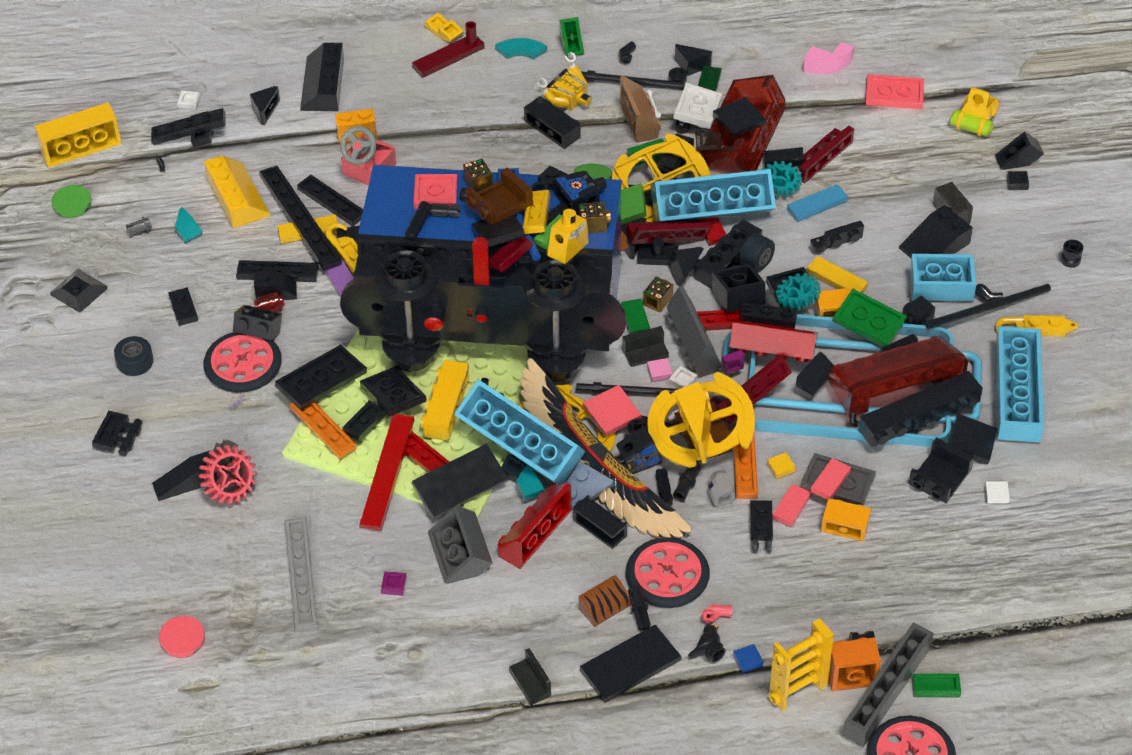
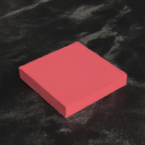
(435, 189)
(611, 410)

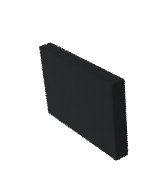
(393, 391)

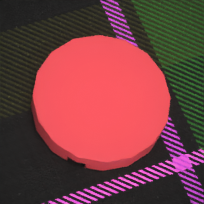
(182, 636)

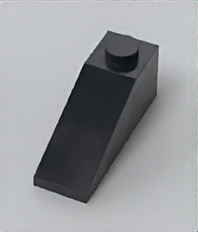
(182, 478)

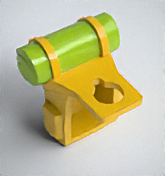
(976, 112)

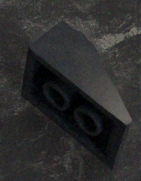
(938, 234)

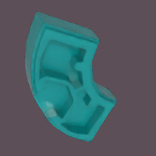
(521, 47)

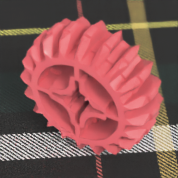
(212, 466)

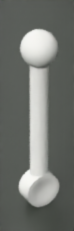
(657, 114)

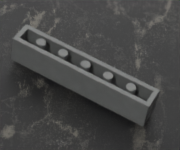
(888, 684)

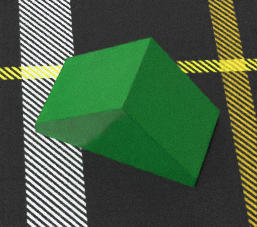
(571, 36)

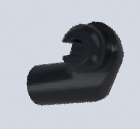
(624, 52)
(985, 294)

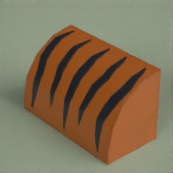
(604, 601)

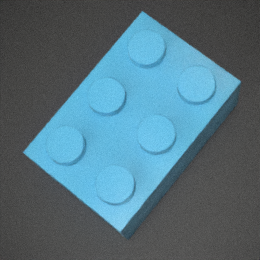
(943, 277)

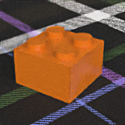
(853, 664)

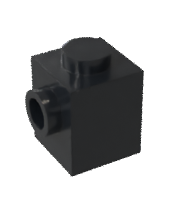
(919, 311)

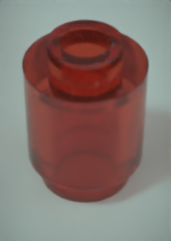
(270, 302)

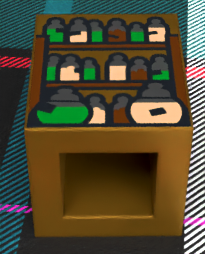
(477, 175)
(596, 216)
(658, 294)

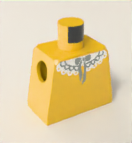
(567, 236)

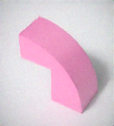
(824, 62)

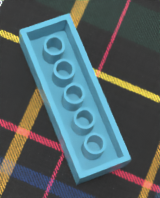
(713, 196)
(1019, 384)
(519, 433)

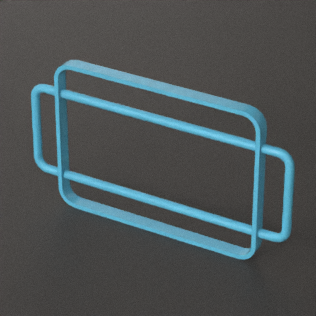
(850, 433)

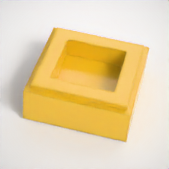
(781, 465)

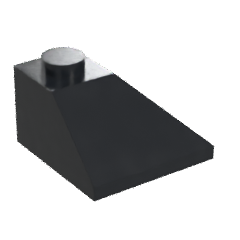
(78, 290)

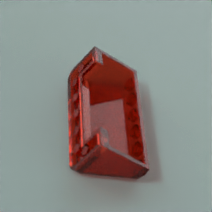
(749, 147)
(894, 370)

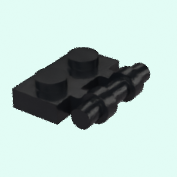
(110, 433)

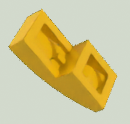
(442, 28)

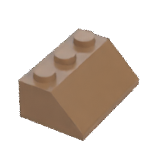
(638, 111)

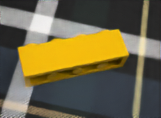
(445, 400)

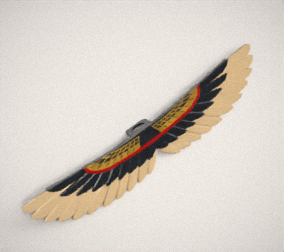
(629, 495)

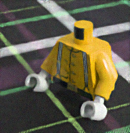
(567, 88)

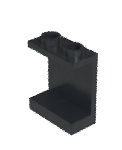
(942, 471)

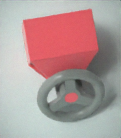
(364, 153)

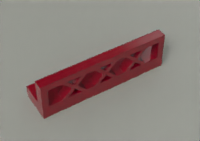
(829, 150)
(669, 231)

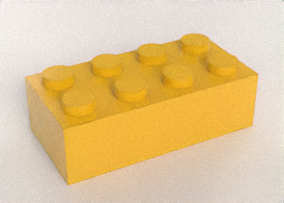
(78, 134)

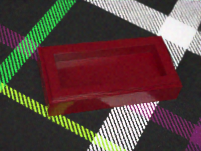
(509, 253)

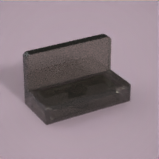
(709, 141)

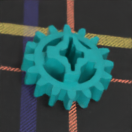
(782, 177)
(798, 291)

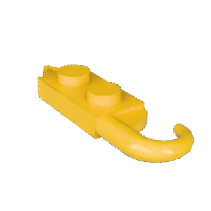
(344, 246)
(1049, 324)

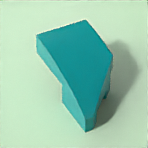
(187, 226)
(529, 484)

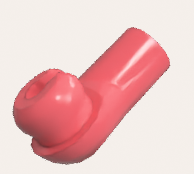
(714, 611)

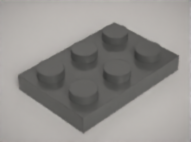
(853, 489)

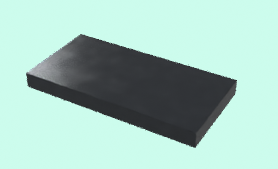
(320, 377)
(459, 481)
(630, 663)

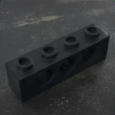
(724, 253)

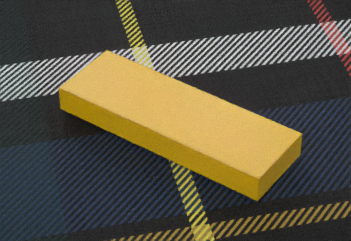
(537, 214)
(289, 234)
(835, 275)

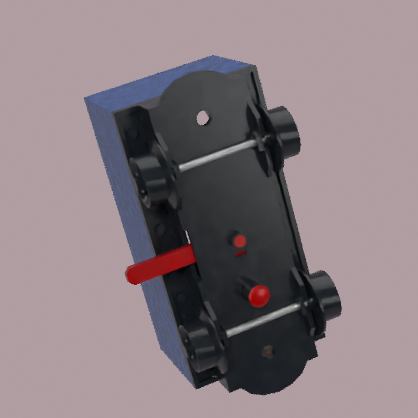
(447, 291)

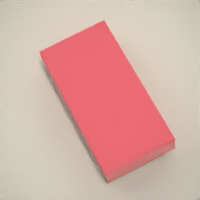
(830, 479)
(791, 505)

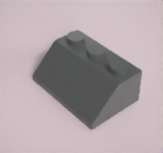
(459, 545)

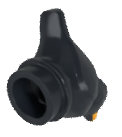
(709, 645)

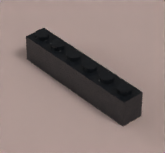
(920, 409)

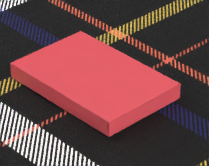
(894, 91)

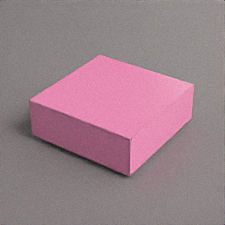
(659, 369)

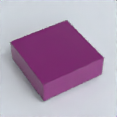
(732, 362)
(393, 583)

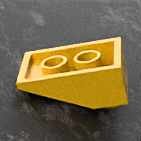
(694, 411)

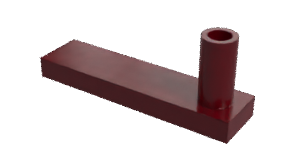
(451, 53)
(758, 384)

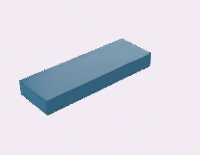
(817, 202)

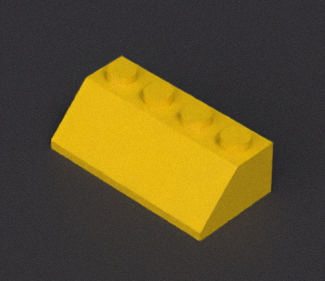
(235, 191)

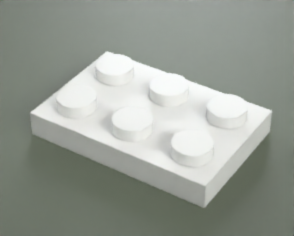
(697, 105)

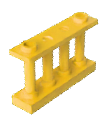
(816, 668)

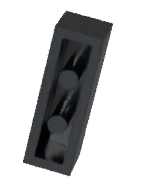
(552, 122)

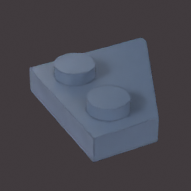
(586, 482)

